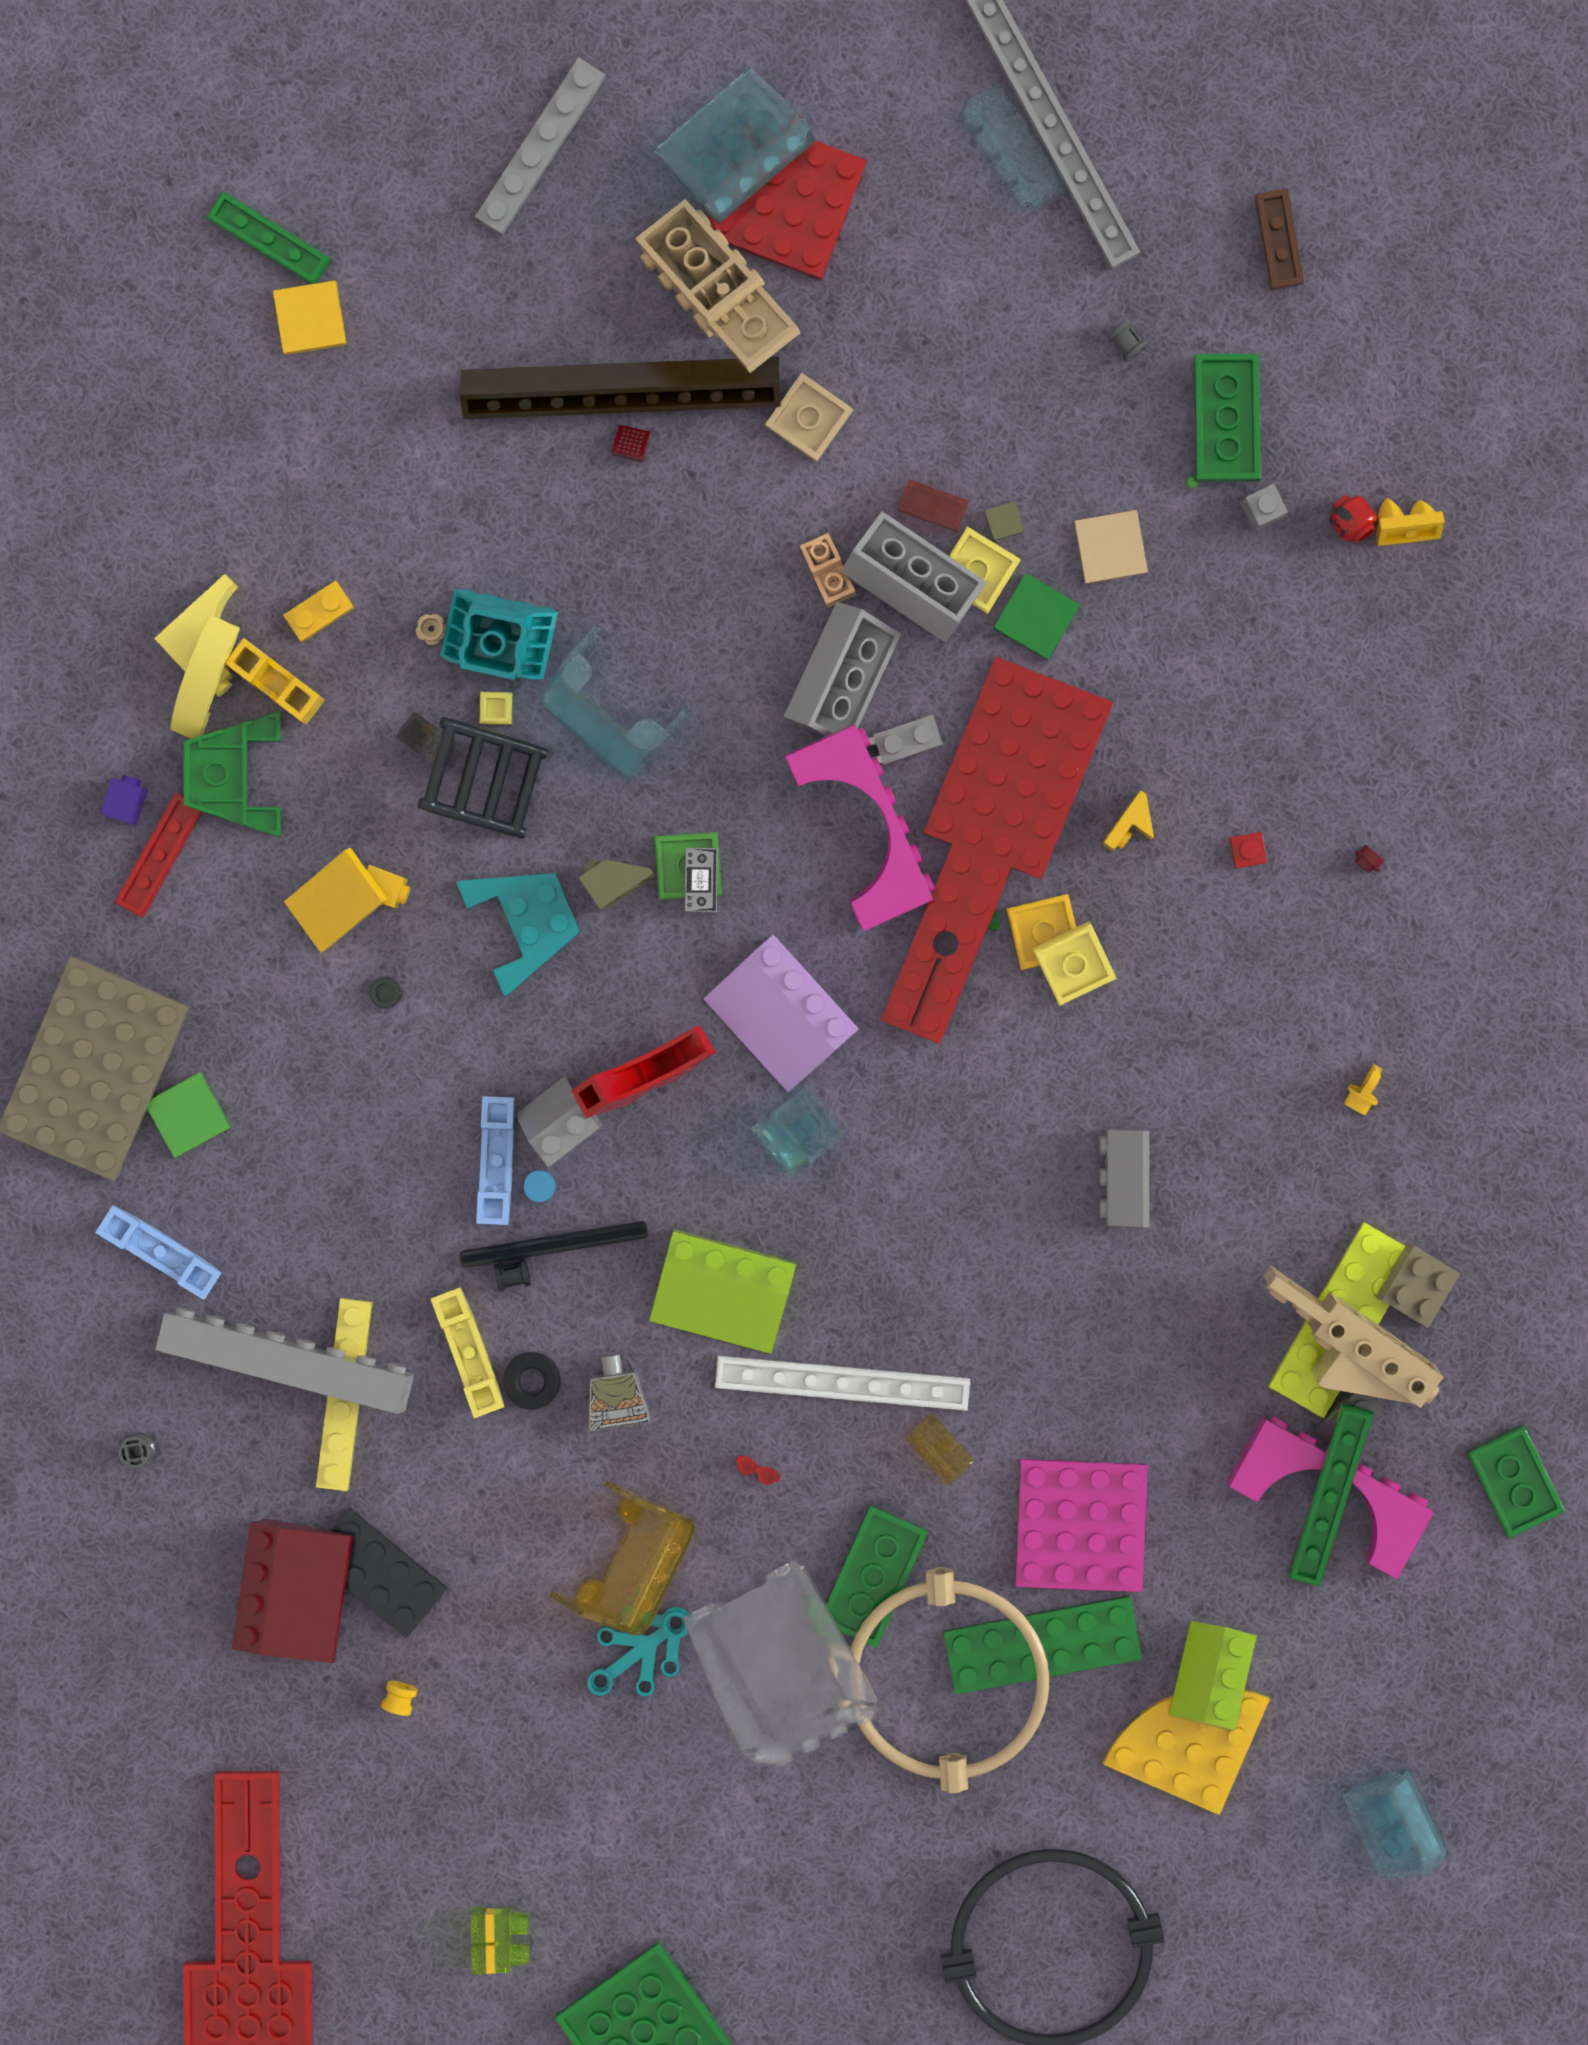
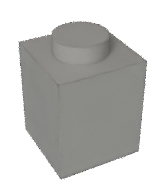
(1264, 507)

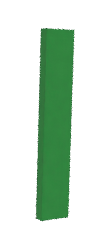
(1330, 1494)

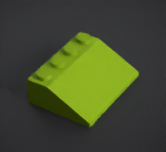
(722, 1291)

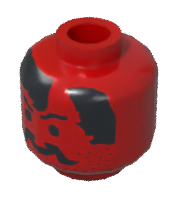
(1353, 518)

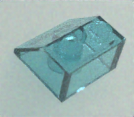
(798, 1132)

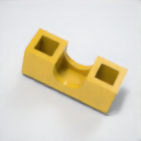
(275, 681)

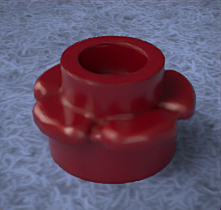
(1368, 859)

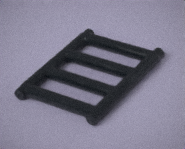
(507, 746)

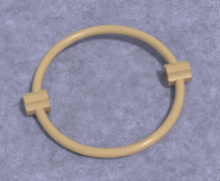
(953, 1766)

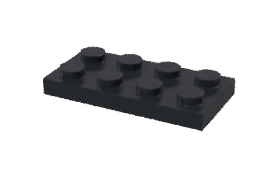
(387, 1576)

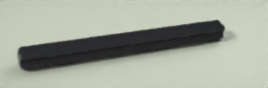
(553, 1244)

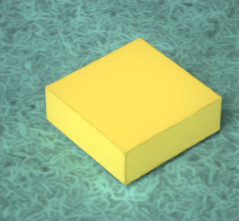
(496, 708)

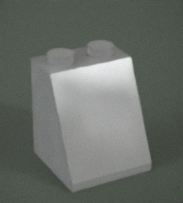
(556, 1122)

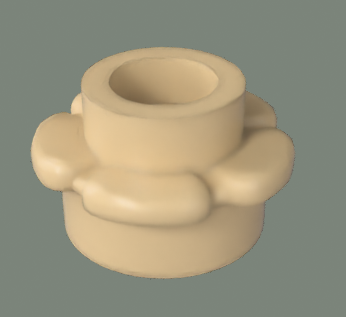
(423, 628)

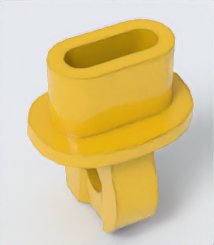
(1360, 1097)

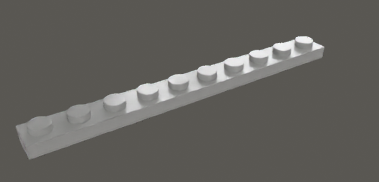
(1054, 130)

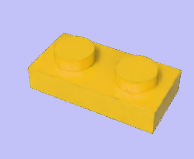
(318, 611)

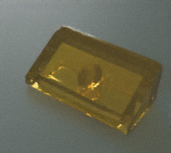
(939, 1449)

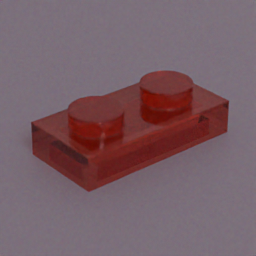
(933, 505)

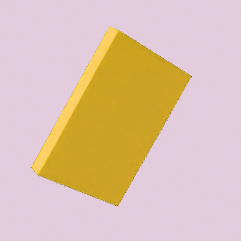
(335, 900)

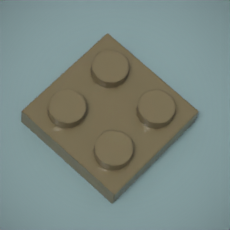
(1418, 1285)

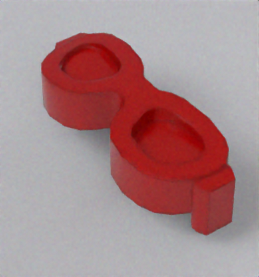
(765, 1474)

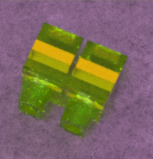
(492, 1940)

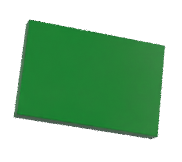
(1515, 1481)

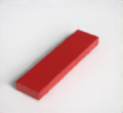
(158, 856)

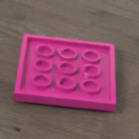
(1081, 1525)

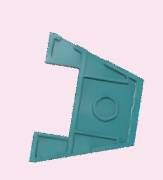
(536, 916)

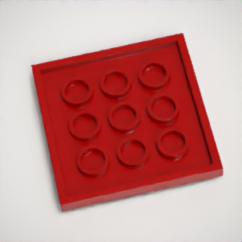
(798, 211)

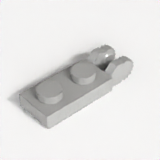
(906, 740)

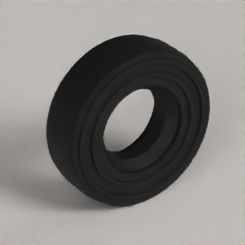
(527, 1400)

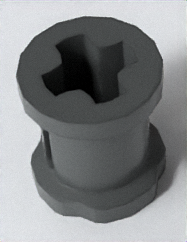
(1128, 340)

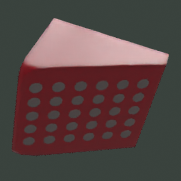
(630, 443)

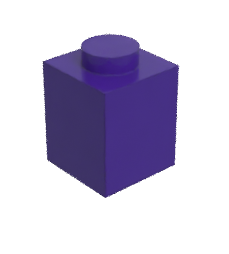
(124, 799)

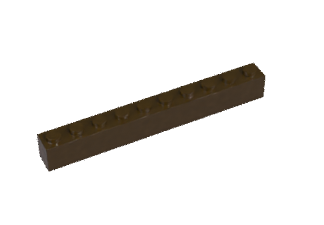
(618, 388)

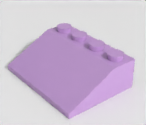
(780, 1013)

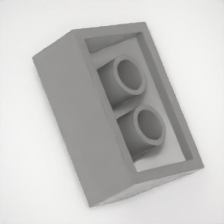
(1125, 1177)

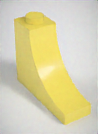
(183, 633)

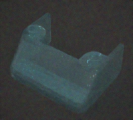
(620, 750)

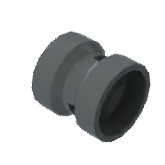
(141, 1445)

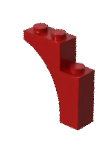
(635, 1078)

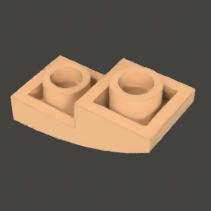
(826, 570)

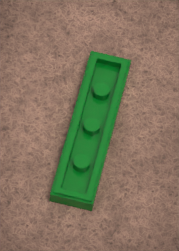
(268, 238)

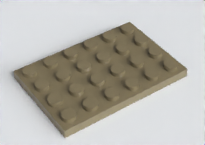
(93, 1068)

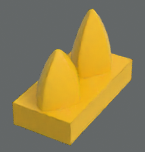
(1420, 525)

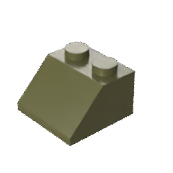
(613, 881)

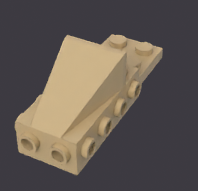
(715, 285)
(1358, 1351)

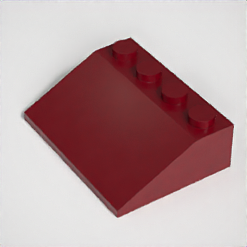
(292, 1591)

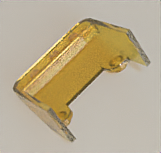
(640, 1567)

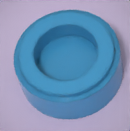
(539, 1186)

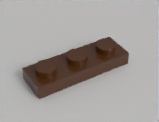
(1279, 239)

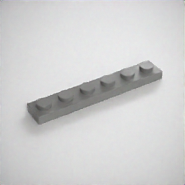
(540, 146)

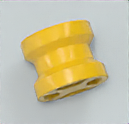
(399, 1698)

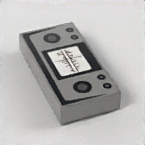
(701, 879)

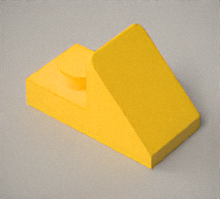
(1134, 816)

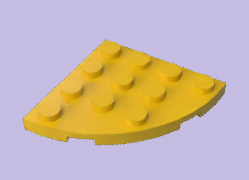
(1185, 1755)

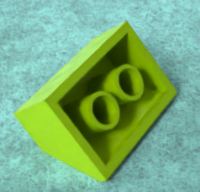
(1212, 1675)

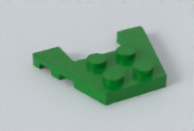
(218, 774)

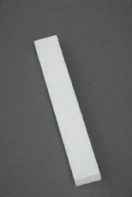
(842, 1383)

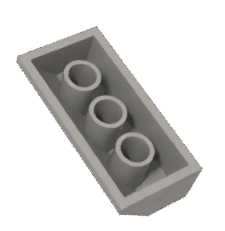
(913, 576)
(842, 671)

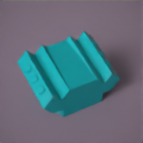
(498, 635)

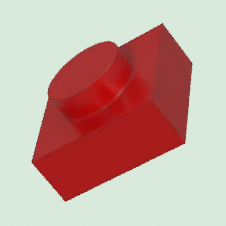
(1248, 850)

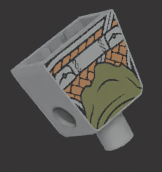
(616, 1397)

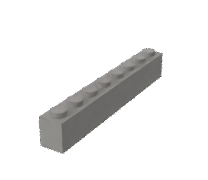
(285, 1361)

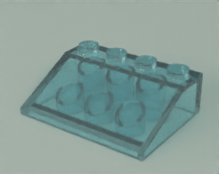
(735, 144)

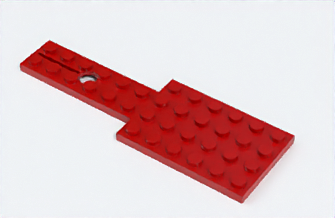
(1000, 814)
(247, 1989)

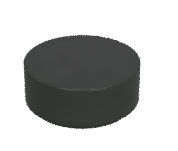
(385, 992)

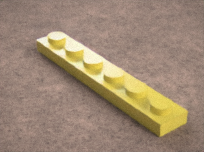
(342, 1415)

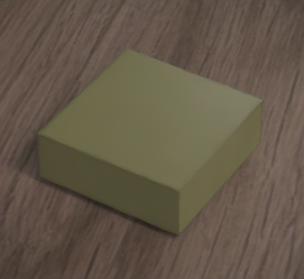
(1004, 521)

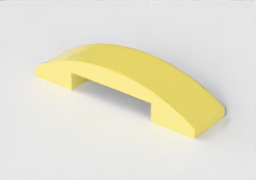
(202, 677)
(468, 1352)

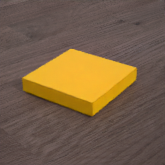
(309, 317)
(1038, 923)

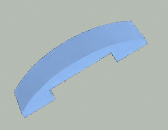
(496, 1160)
(159, 1251)

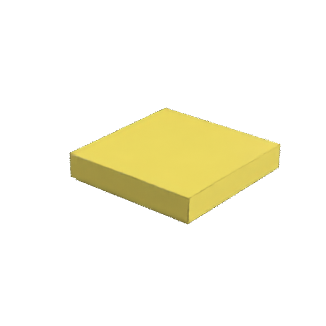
(988, 562)
(1074, 963)

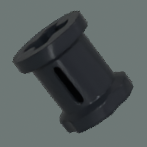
(512, 1275)

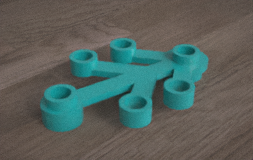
(644, 1647)

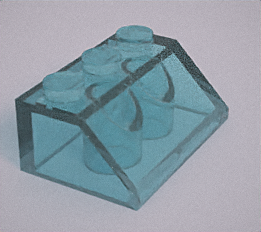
(1396, 1825)

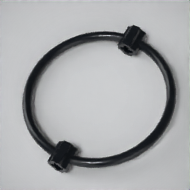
(1143, 1930)

